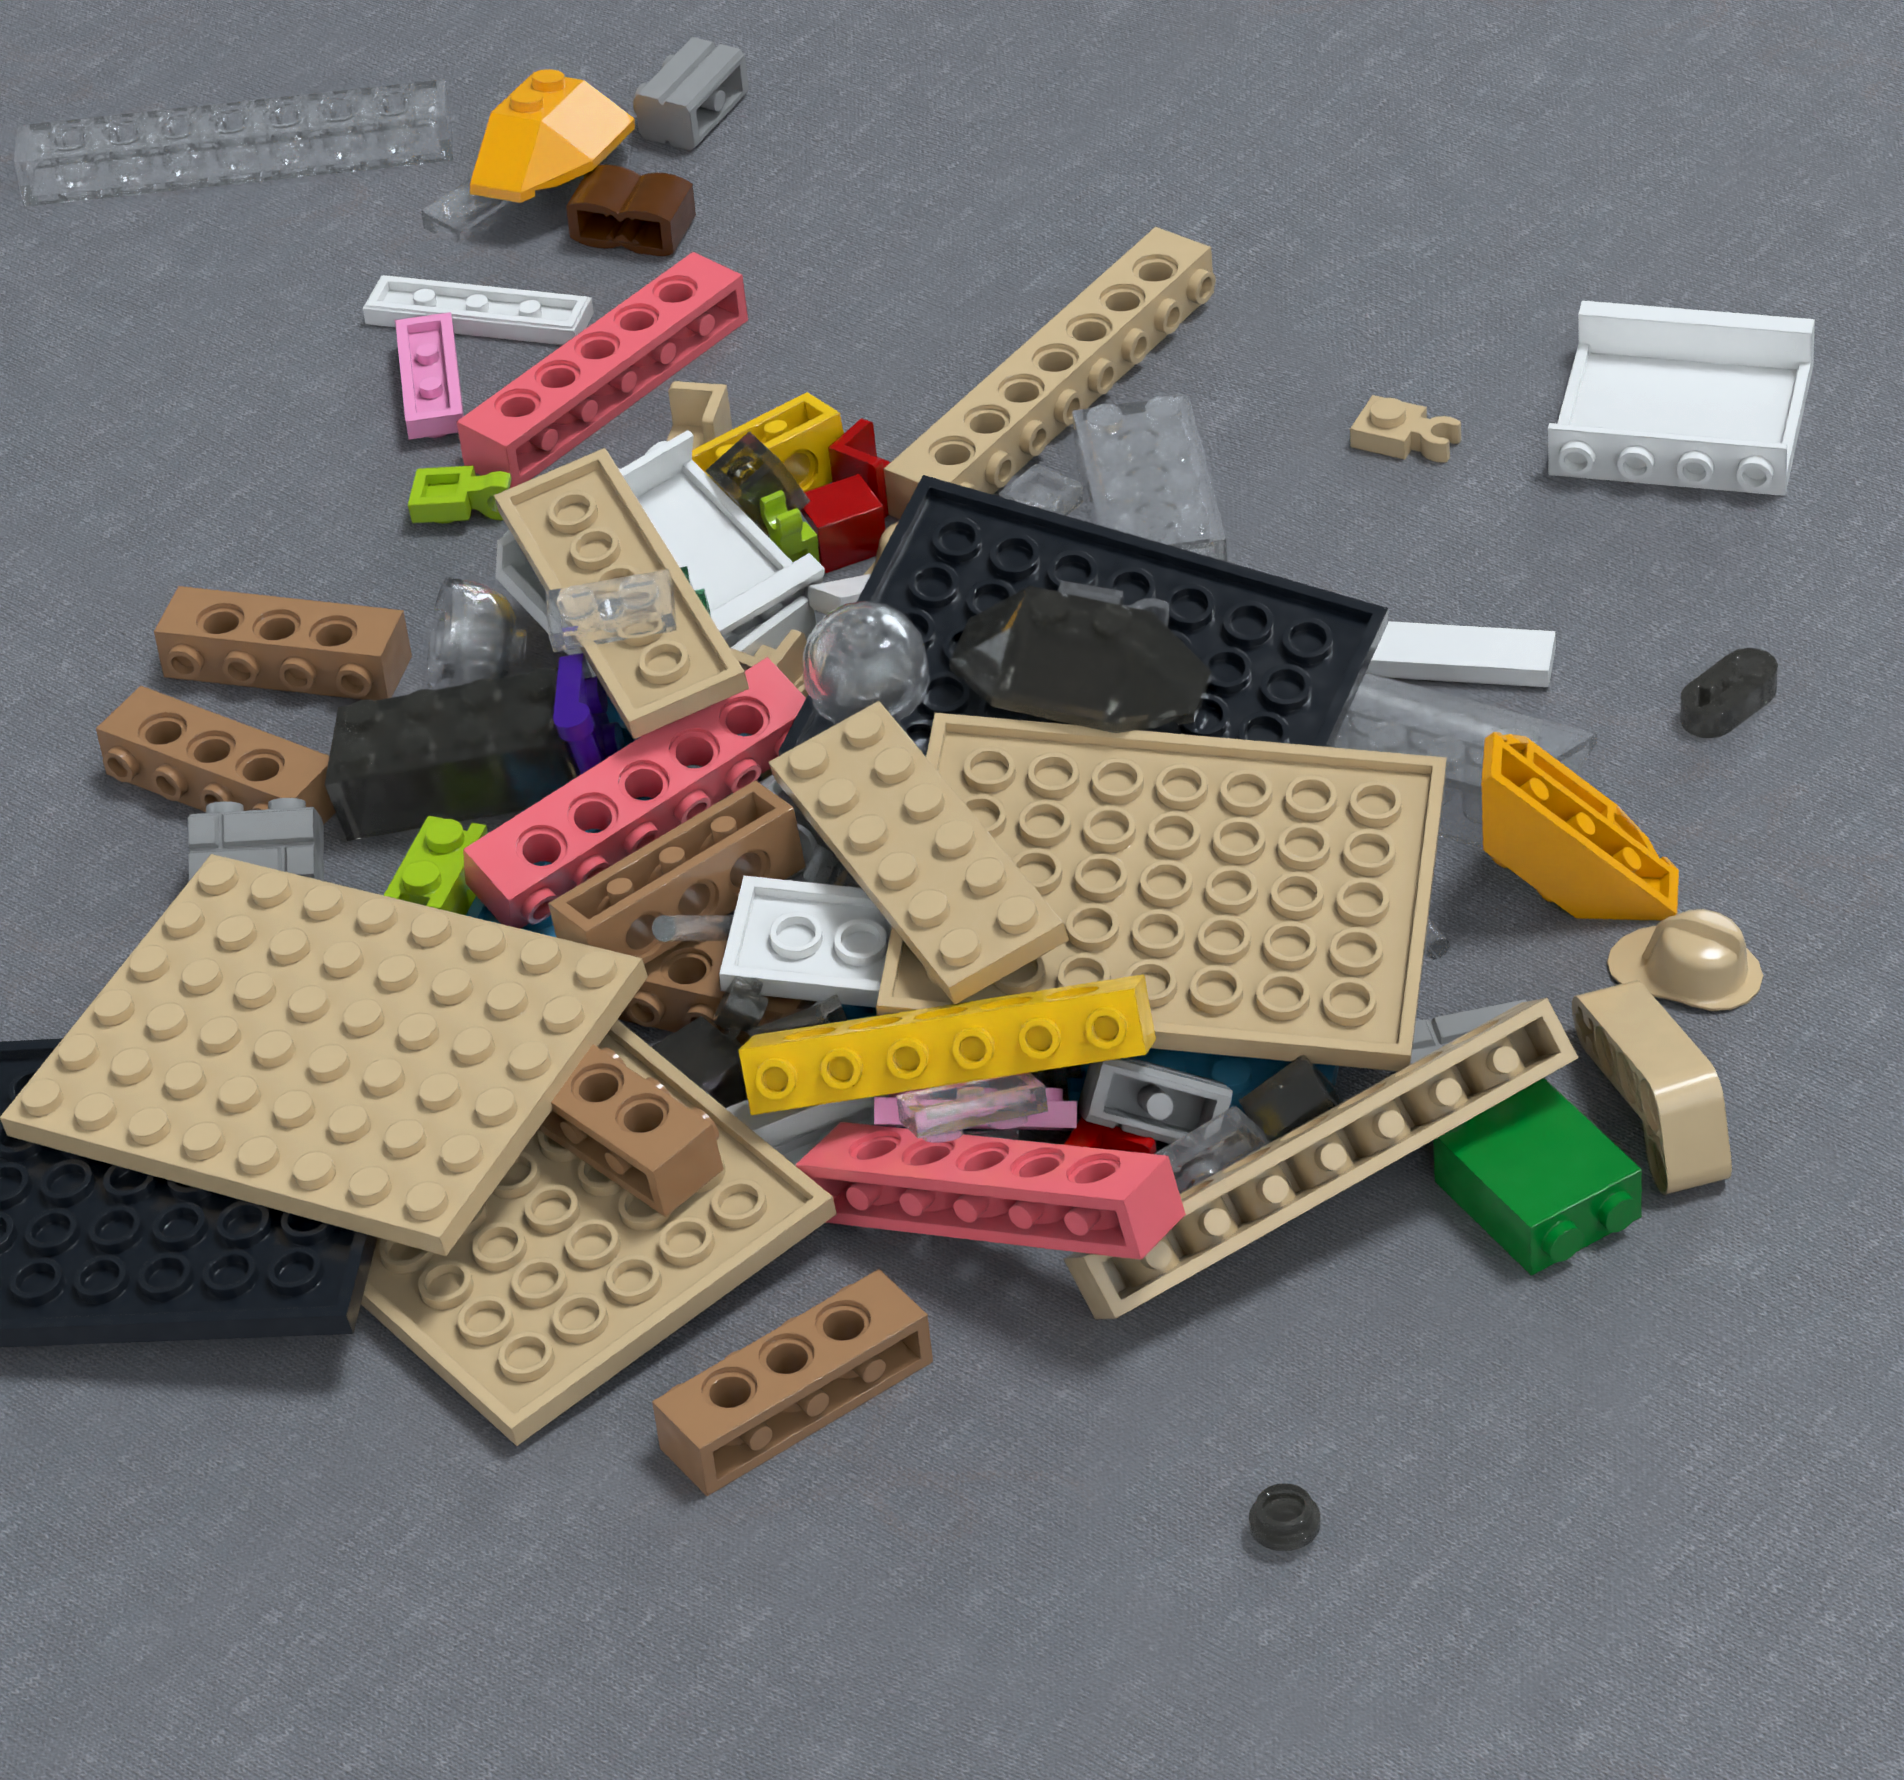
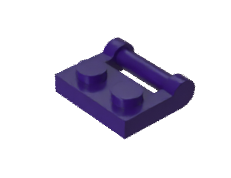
(582, 714)

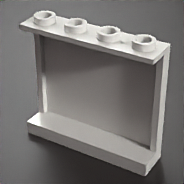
(1683, 398)
(704, 530)

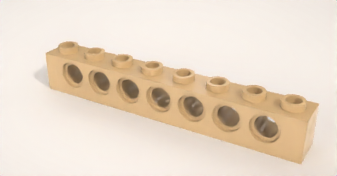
(1059, 369)
(1333, 1153)

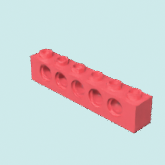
(603, 370)
(604, 798)
(997, 1190)

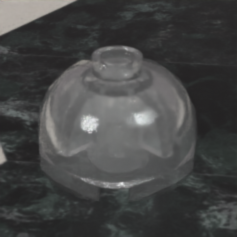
(473, 636)
(864, 657)

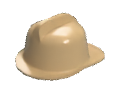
(1690, 960)

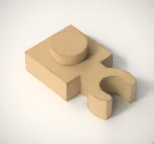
(1398, 427)

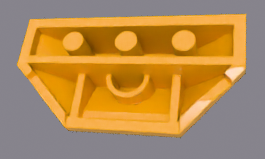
(546, 136)
(1569, 837)

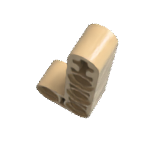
(1662, 1080)

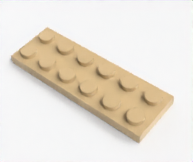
(590, 528)
(918, 852)

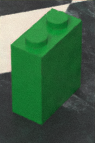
(1538, 1177)

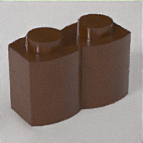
(631, 210)

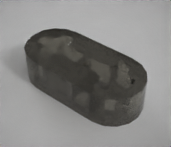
(1722, 687)

